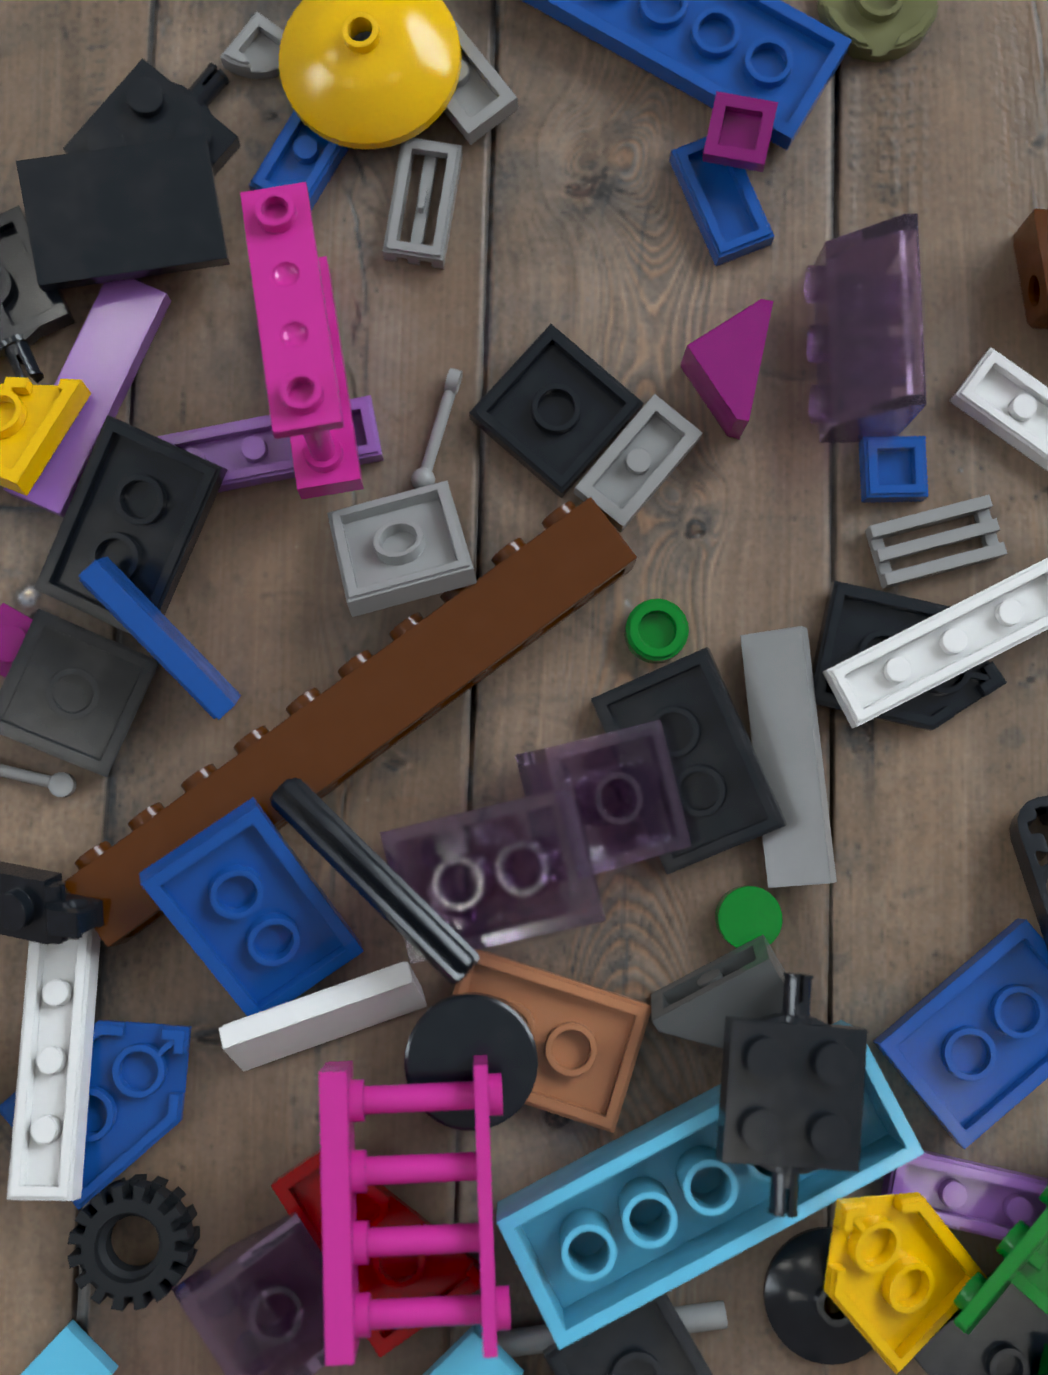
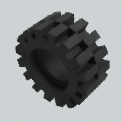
(98, 1260)

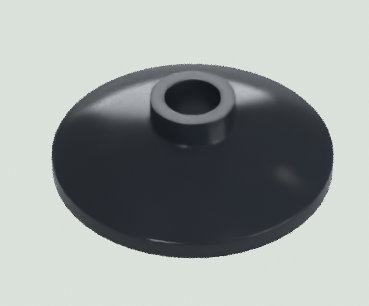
(797, 1298)

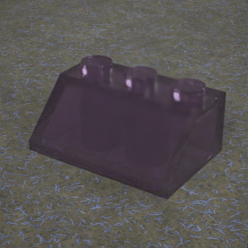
(867, 332)

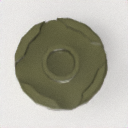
(879, 27)

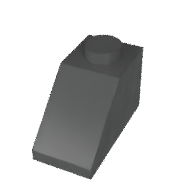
(737, 984)

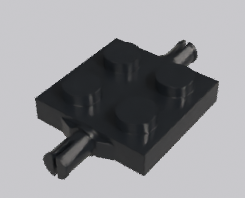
(154, 109)
(24, 307)
(791, 1094)

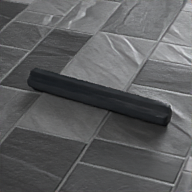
(375, 880)

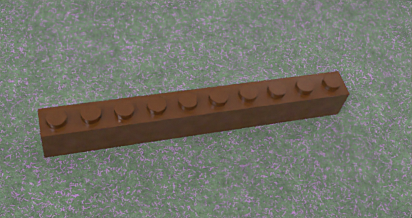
(372, 704)

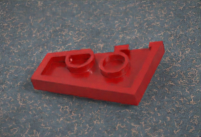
(384, 1276)

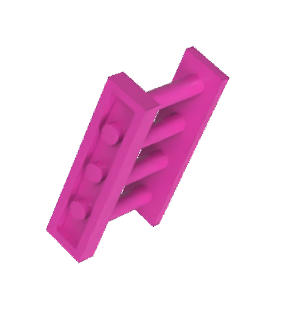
(301, 340)
(352, 1242)

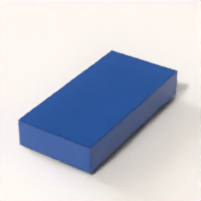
(721, 204)

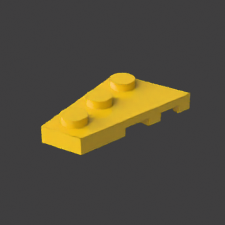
(33, 426)

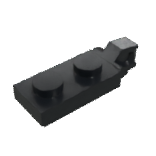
(40, 910)

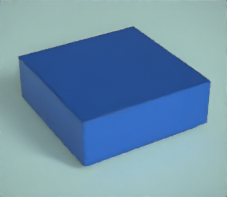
(893, 469)

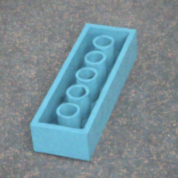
(667, 1209)

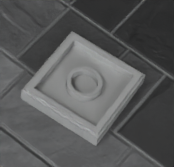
(400, 548)

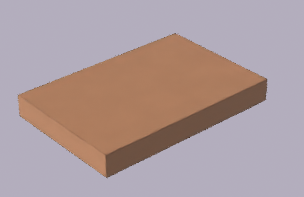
(581, 1035)

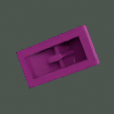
(727, 365)

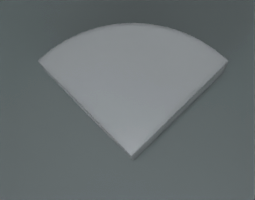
(255, 50)

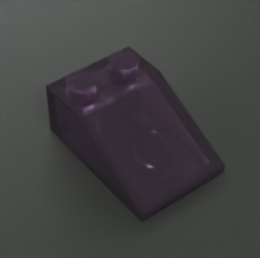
(501, 869)

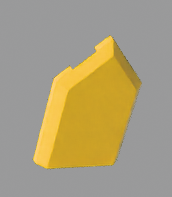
(895, 1272)

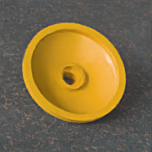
(372, 88)

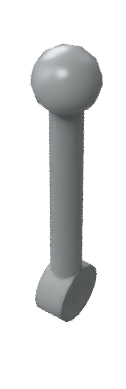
(424, 475)
(59, 784)

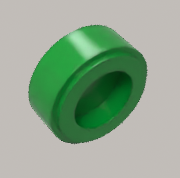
(656, 631)
(747, 914)

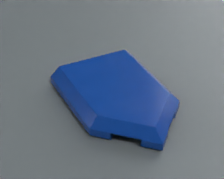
(132, 1096)

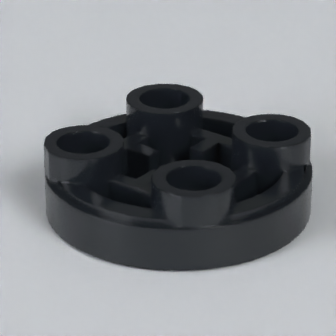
(466, 1026)

